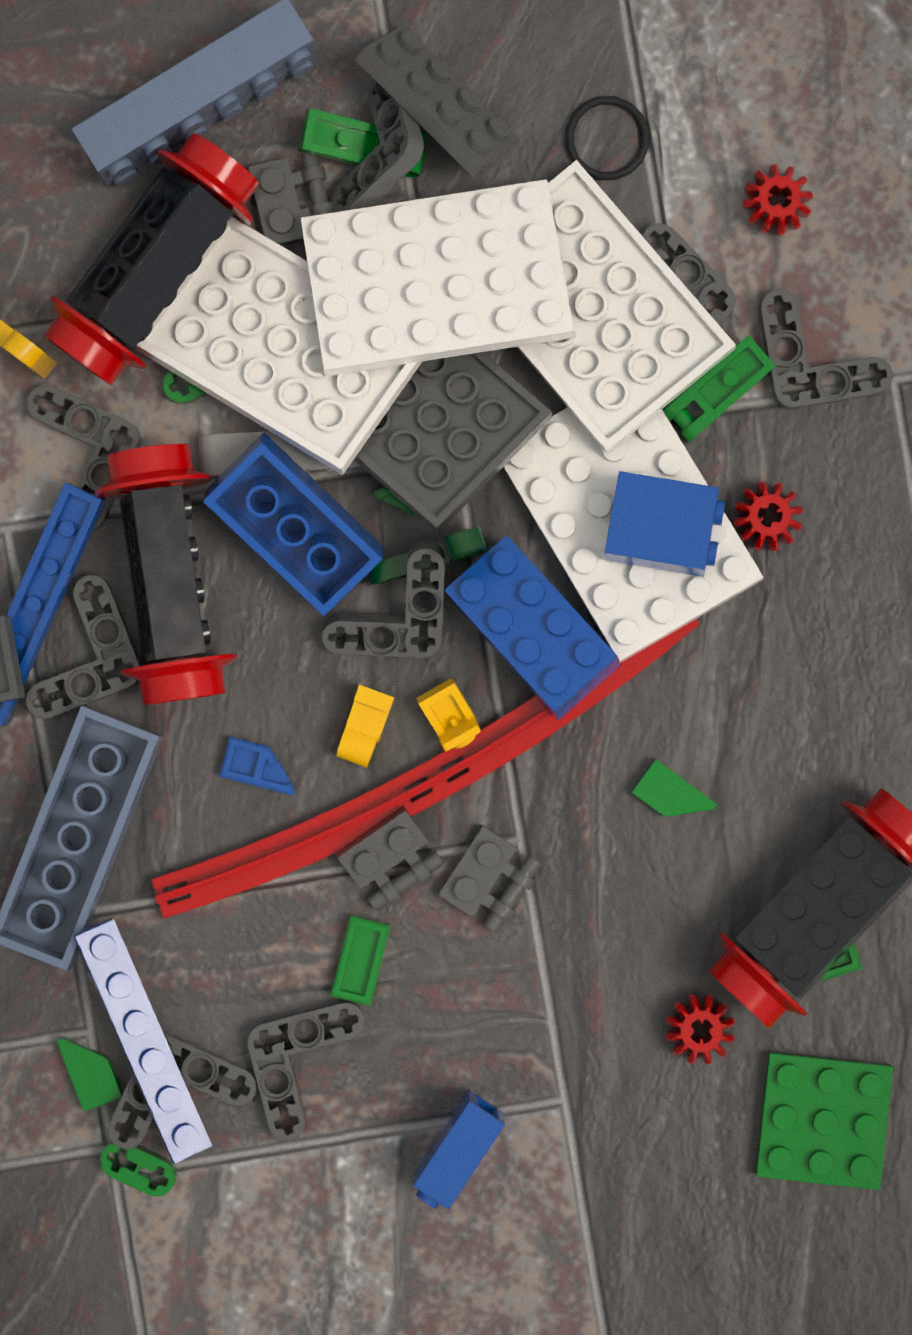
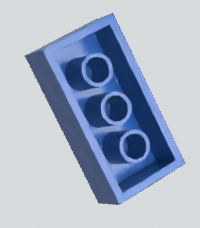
(293, 524)
(532, 627)

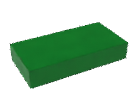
(360, 960)

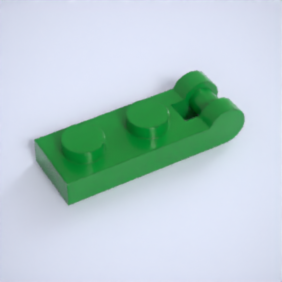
(720, 387)

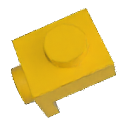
(449, 715)

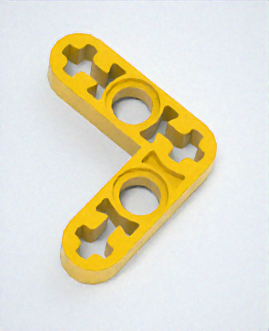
(25, 351)

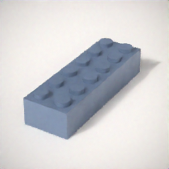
(198, 93)
(77, 836)

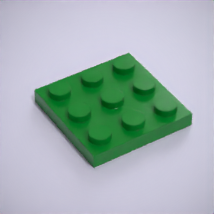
(824, 1120)

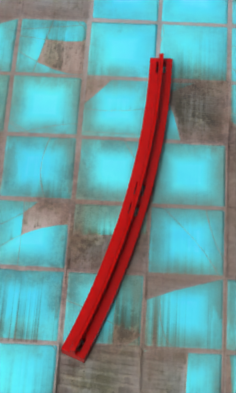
(343, 824)

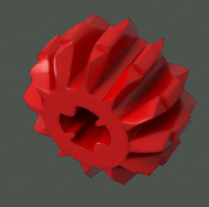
(777, 214)
(774, 529)
(714, 1027)

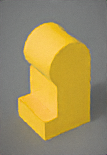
(364, 725)

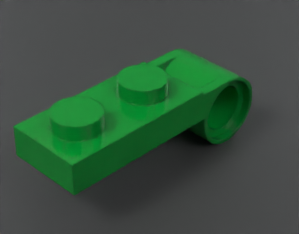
(343, 139)

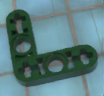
(455, 546)

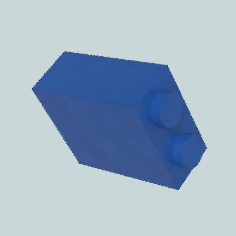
(663, 524)
(457, 1151)

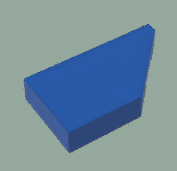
(255, 766)

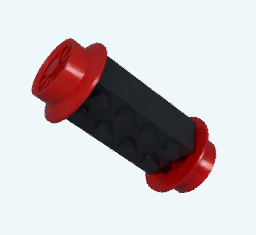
(151, 256)
(163, 572)
(821, 910)

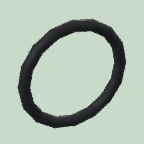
(608, 100)

